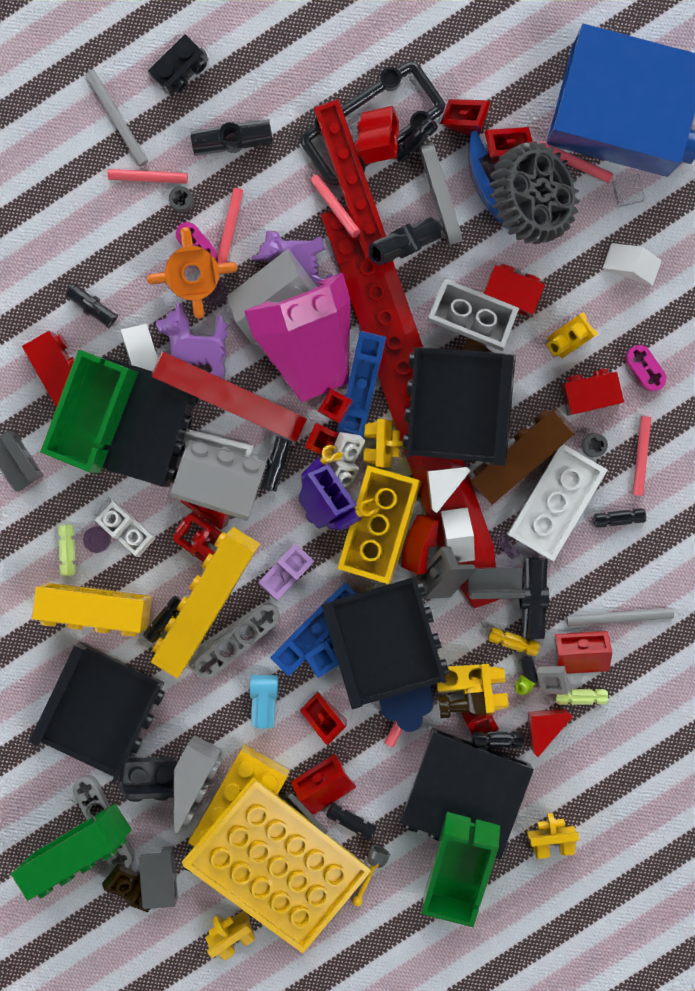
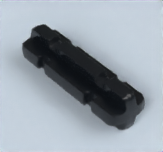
(416, 139)
(619, 518)
(158, 625)
(498, 739)
(351, 821)

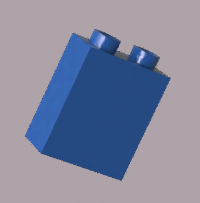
(626, 102)

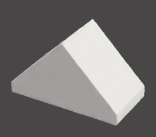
(632, 263)
(443, 483)
(459, 533)

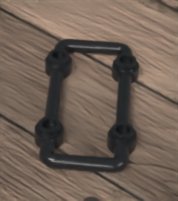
(389, 80)

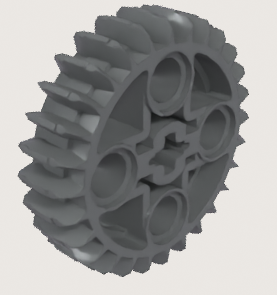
(534, 193)

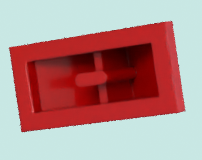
(465, 115)
(502, 140)
(320, 438)
(324, 718)
(545, 726)

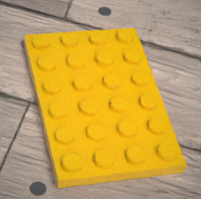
(276, 865)

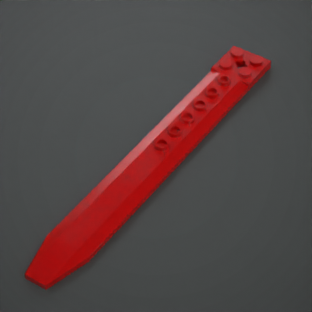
(385, 312)

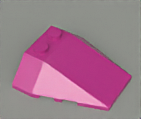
(307, 337)

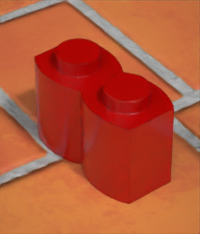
(378, 135)

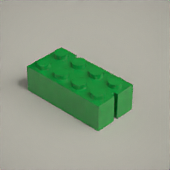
(88, 412)
(72, 853)
(460, 869)

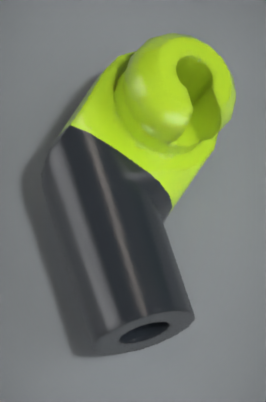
(528, 677)

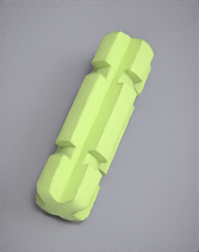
(67, 550)
(583, 697)

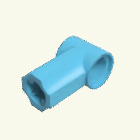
(263, 694)

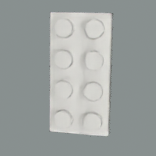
(557, 502)

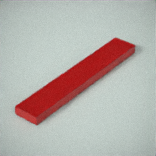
(349, 173)
(228, 396)

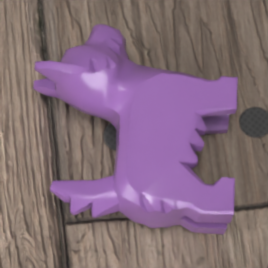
(302, 250)
(192, 348)

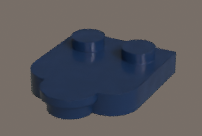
(409, 707)

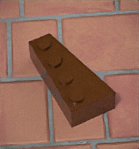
(524, 454)

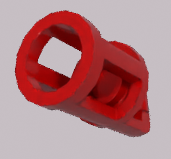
(201, 538)

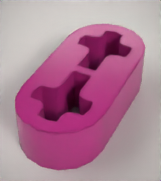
(198, 236)
(650, 364)

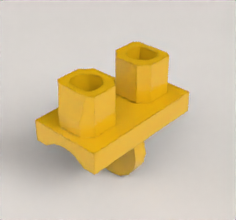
(570, 336)
(387, 443)
(553, 832)
(228, 932)

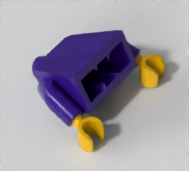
(325, 496)

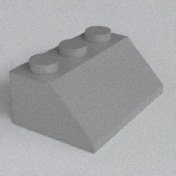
(273, 283)
(473, 314)
(218, 479)

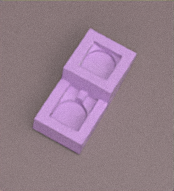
(285, 572)

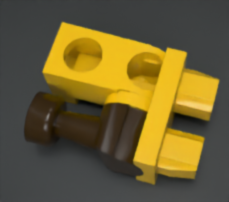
(477, 688)

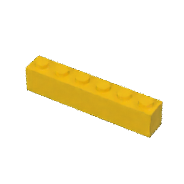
(204, 602)

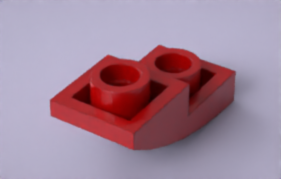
(420, 537)

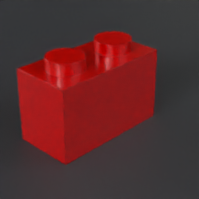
(514, 289)
(591, 393)

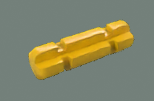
(514, 641)

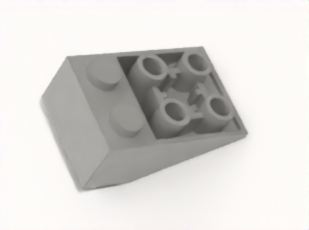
(196, 765)

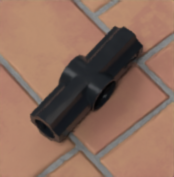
(213, 139)
(404, 241)
(536, 598)

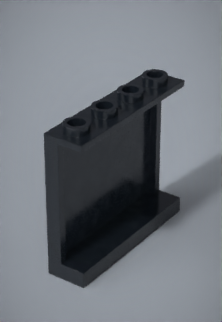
(459, 404)
(150, 430)
(385, 642)
(98, 710)
(466, 783)

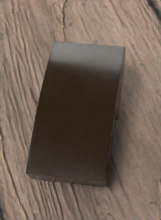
(125, 884)

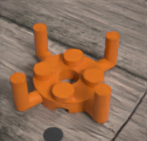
(200, 258)

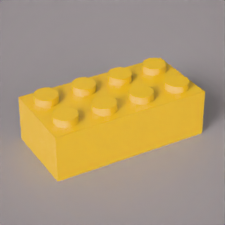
(377, 540)
(92, 608)
(246, 765)

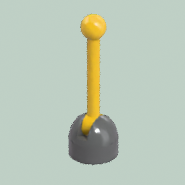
(377, 858)

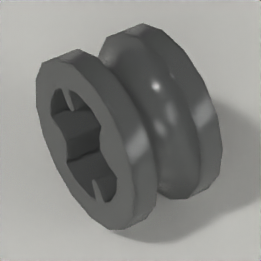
(173, 198)
(597, 437)

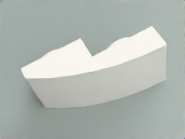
(139, 347)
(346, 468)
(125, 529)

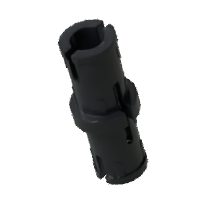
(77, 295)
(276, 464)

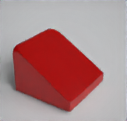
(335, 406)
(480, 723)

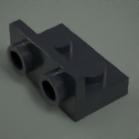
(179, 65)
(147, 778)

